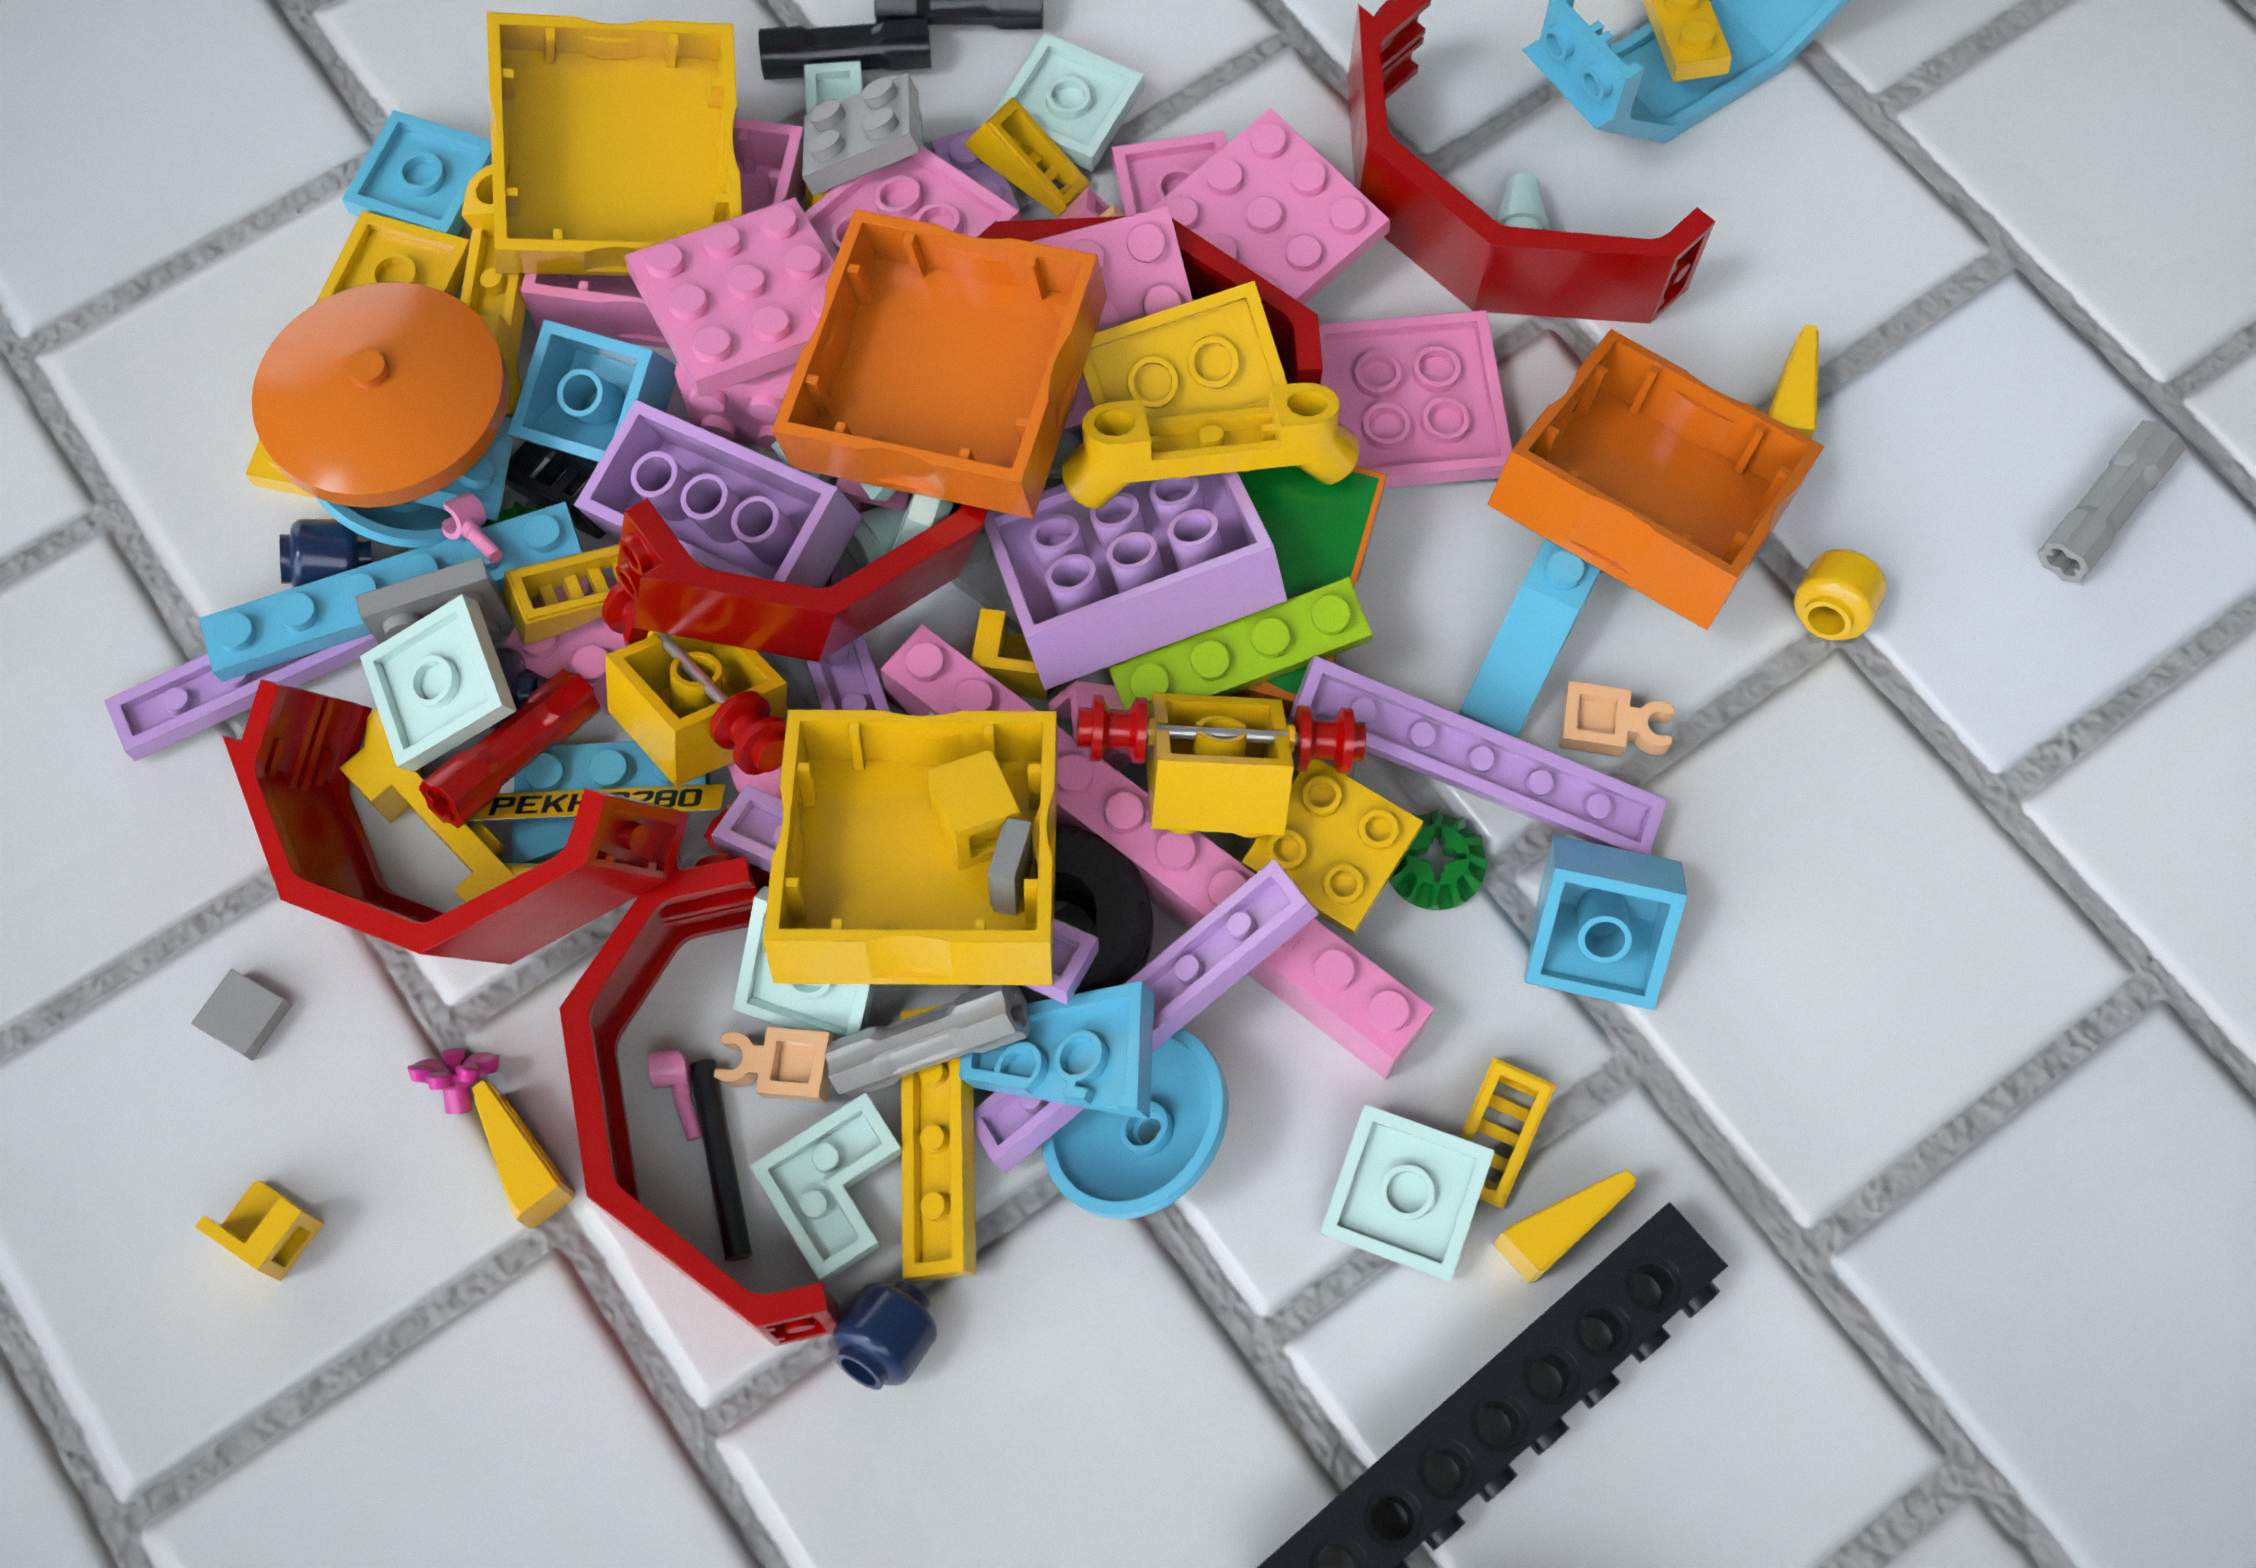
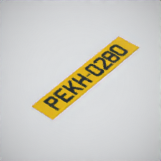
(566, 803)

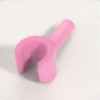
(466, 521)
(672, 1069)

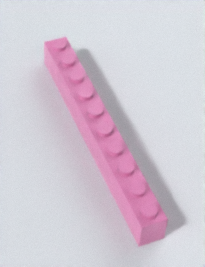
(1182, 872)

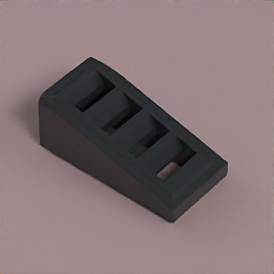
(539, 489)

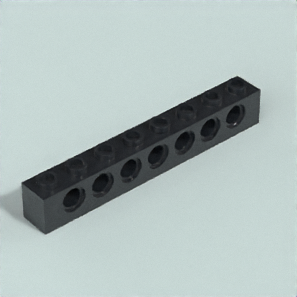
(1661, 1248)

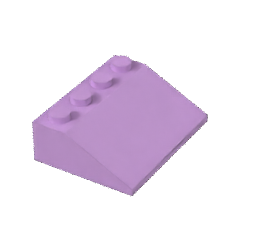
(1133, 573)

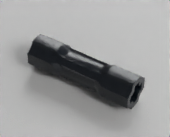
(997, 13)
(881, 45)

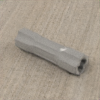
(2110, 502)
(883, 1055)

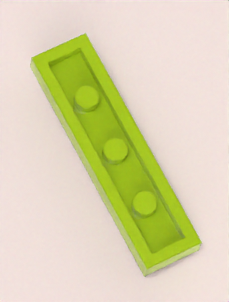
(1249, 648)

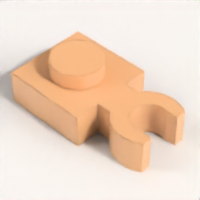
(1602, 721)
(786, 1066)

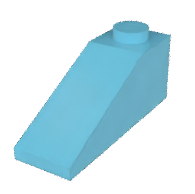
(1530, 639)

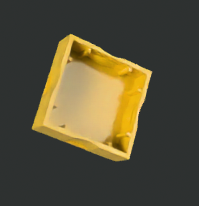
(607, 138)
(866, 873)

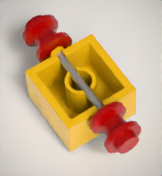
(693, 699)
(1220, 757)

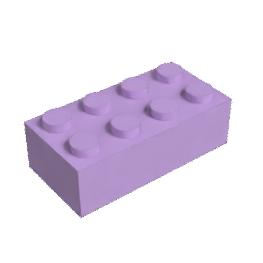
(721, 500)

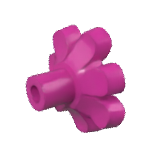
(454, 1076)

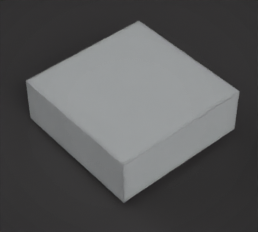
(1010, 866)
(241, 1014)

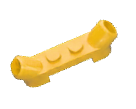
(492, 294)
(1129, 448)
(396, 790)

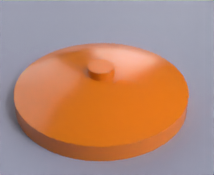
(380, 394)

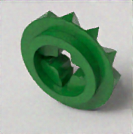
(1458, 879)

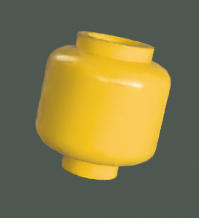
(1840, 594)

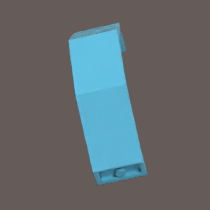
(1629, 84)

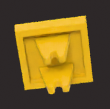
(1337, 844)

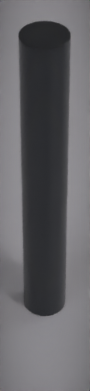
(720, 1161)

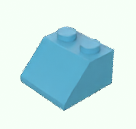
(584, 388)
(1605, 922)

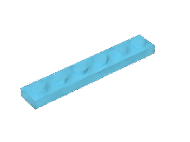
(327, 611)

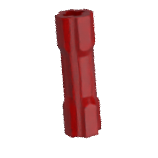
(477, 775)

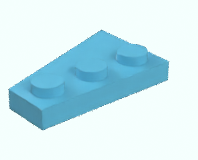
(578, 768)
(1078, 1053)

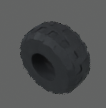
(1113, 896)

